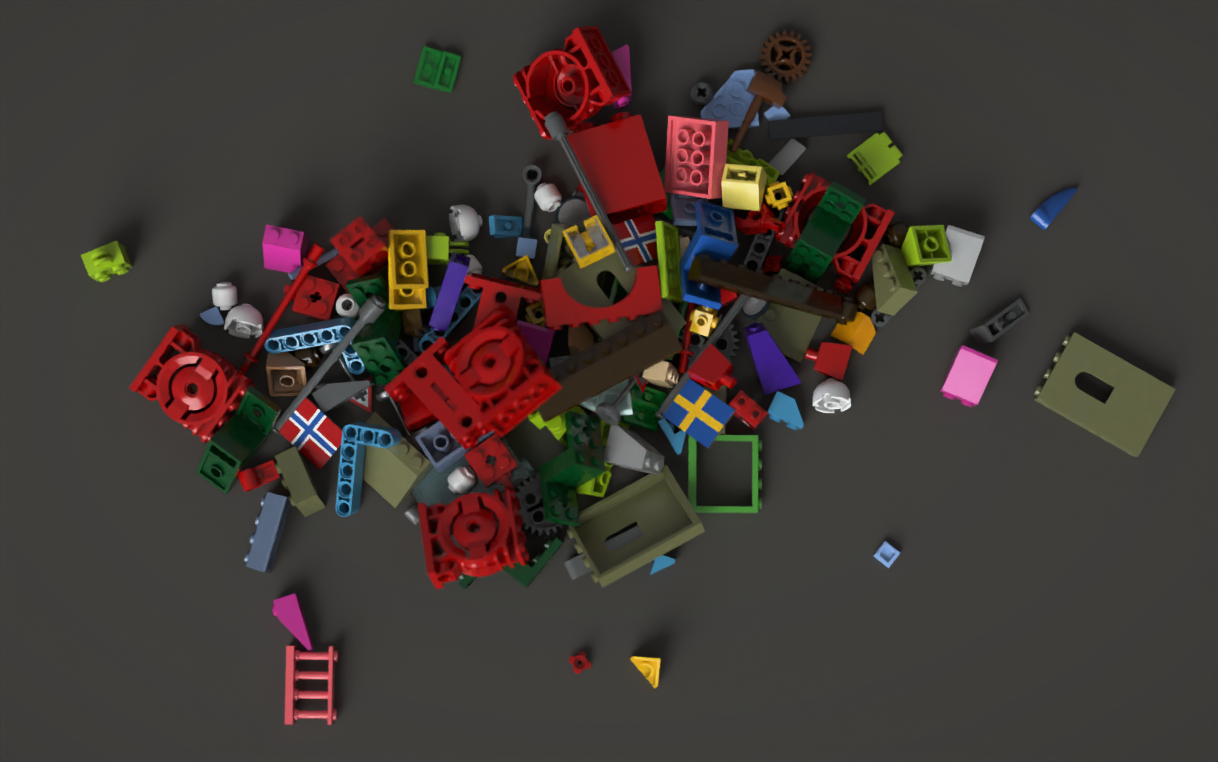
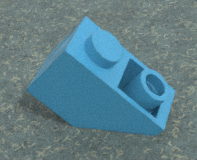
(785, 409)

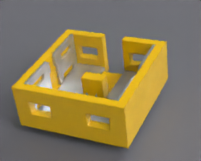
(590, 244)

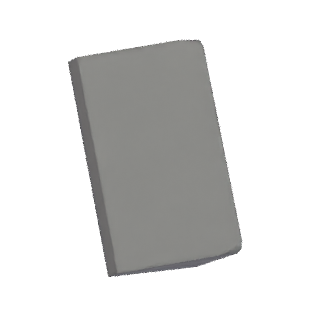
(787, 156)

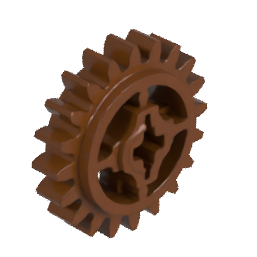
(798, 46)

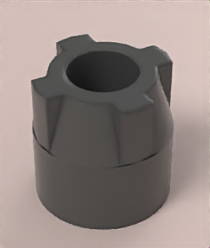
(413, 514)

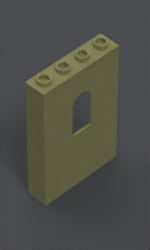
(583, 288)
(1129, 411)
(658, 509)

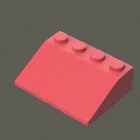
(695, 156)

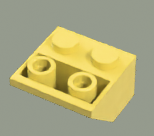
(743, 187)

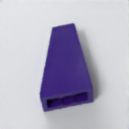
(449, 292)
(770, 363)

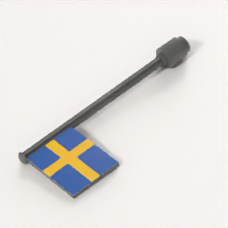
(692, 406)

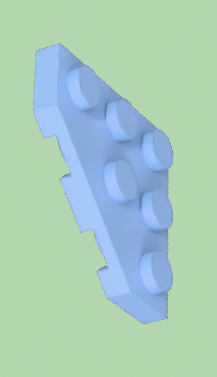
(732, 101)

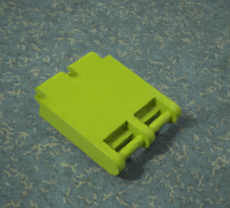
(876, 157)

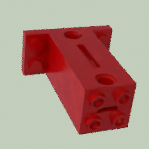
(361, 250)
(490, 300)
(440, 394)

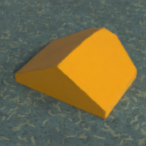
(857, 333)

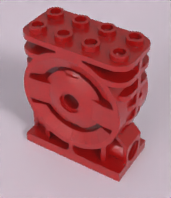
(594, 79)
(809, 197)
(515, 382)
(177, 396)
(461, 519)

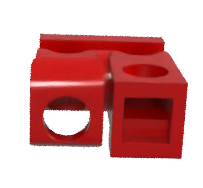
(748, 410)

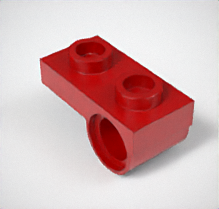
(258, 476)

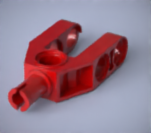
(759, 221)

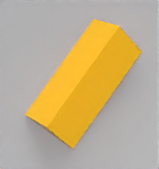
(407, 269)

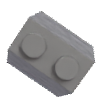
(964, 251)
(631, 451)

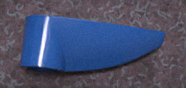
(1051, 207)

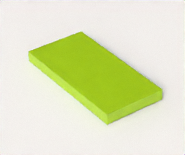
(668, 261)

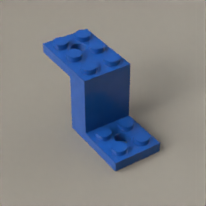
(715, 238)

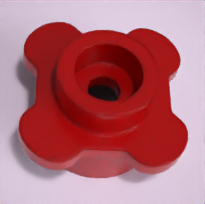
(775, 267)
(842, 285)
(579, 667)

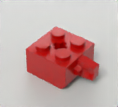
(310, 288)
(491, 473)

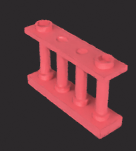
(293, 675)

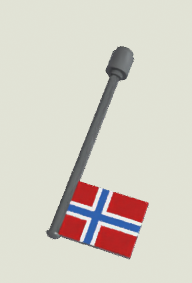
(632, 239)
(303, 420)

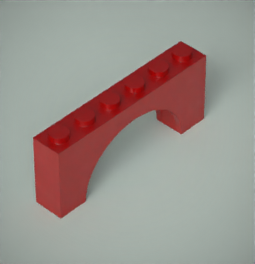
(563, 310)

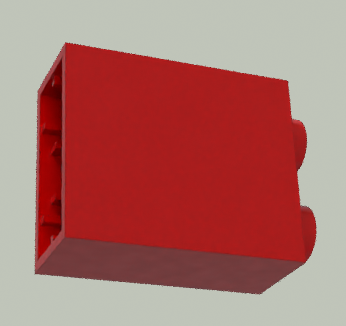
(619, 167)

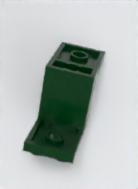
(824, 232)
(377, 340)
(238, 440)
(572, 468)
(526, 573)

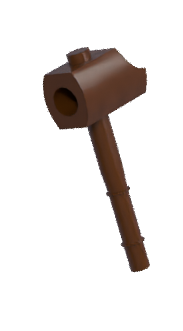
(765, 89)

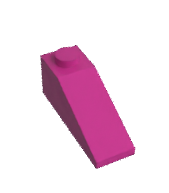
(292, 616)

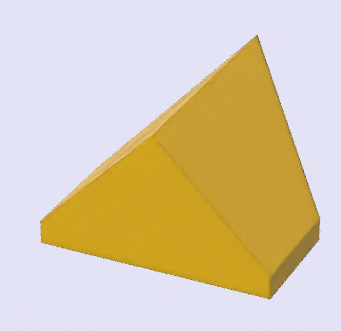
(522, 271)
(648, 667)

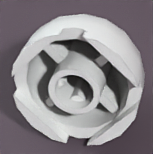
(464, 222)
(244, 321)
(830, 396)

